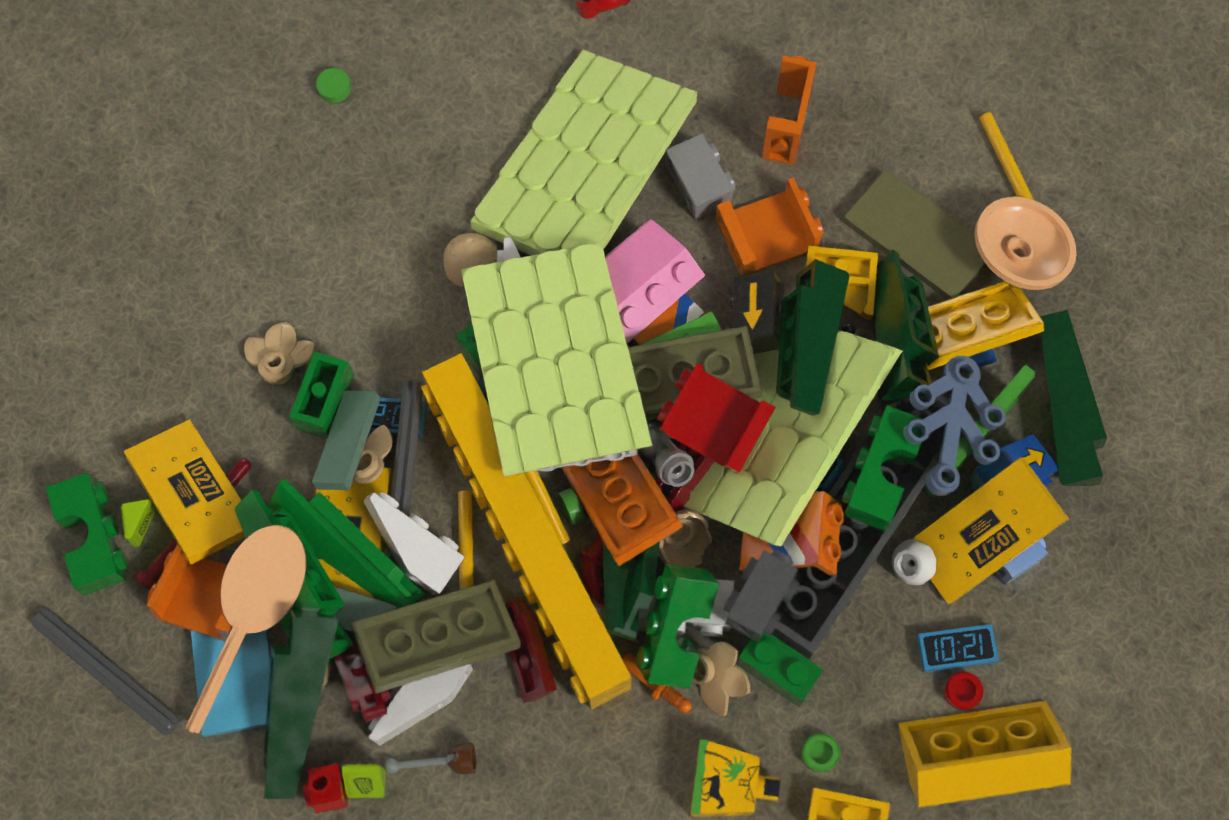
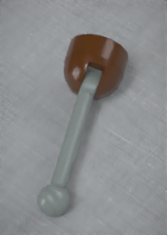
(460, 760)

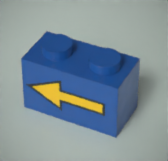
(1032, 452)

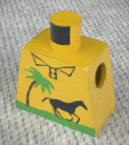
(729, 782)

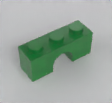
(872, 496)
(98, 561)
(680, 596)

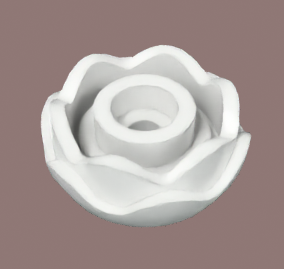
(922, 556)

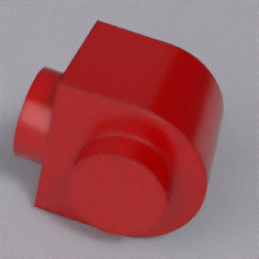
(325, 789)

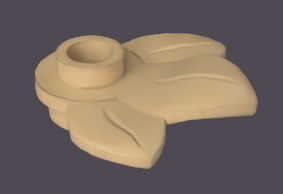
(280, 348)
(372, 457)
(720, 677)

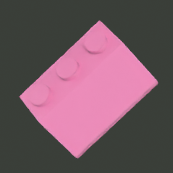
(649, 275)

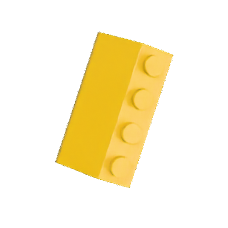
(985, 753)

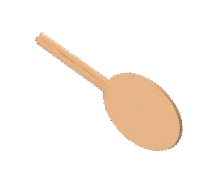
(255, 595)

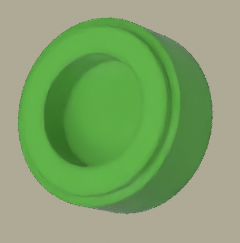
(333, 85)
(571, 506)
(820, 753)

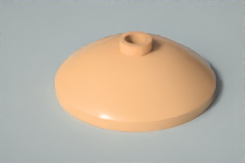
(1025, 243)

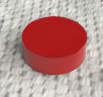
(963, 691)

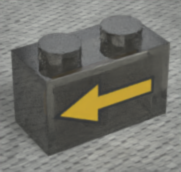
(758, 306)

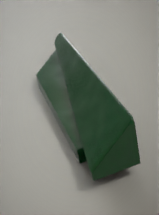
(904, 324)
(809, 335)
(1072, 403)
(628, 587)
(293, 698)

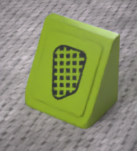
(136, 520)
(364, 780)

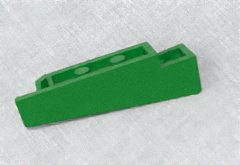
(345, 546)
(317, 589)

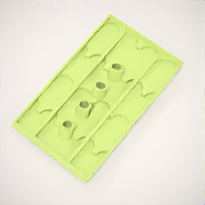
(584, 157)
(554, 359)
(794, 446)

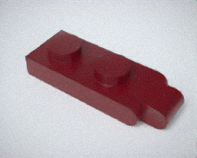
(530, 660)
(358, 684)

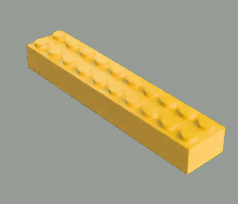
(529, 536)

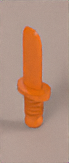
(677, 700)

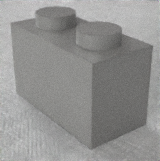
(699, 175)

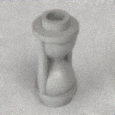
(672, 464)

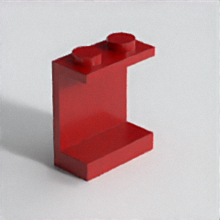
(714, 419)

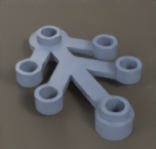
(956, 420)

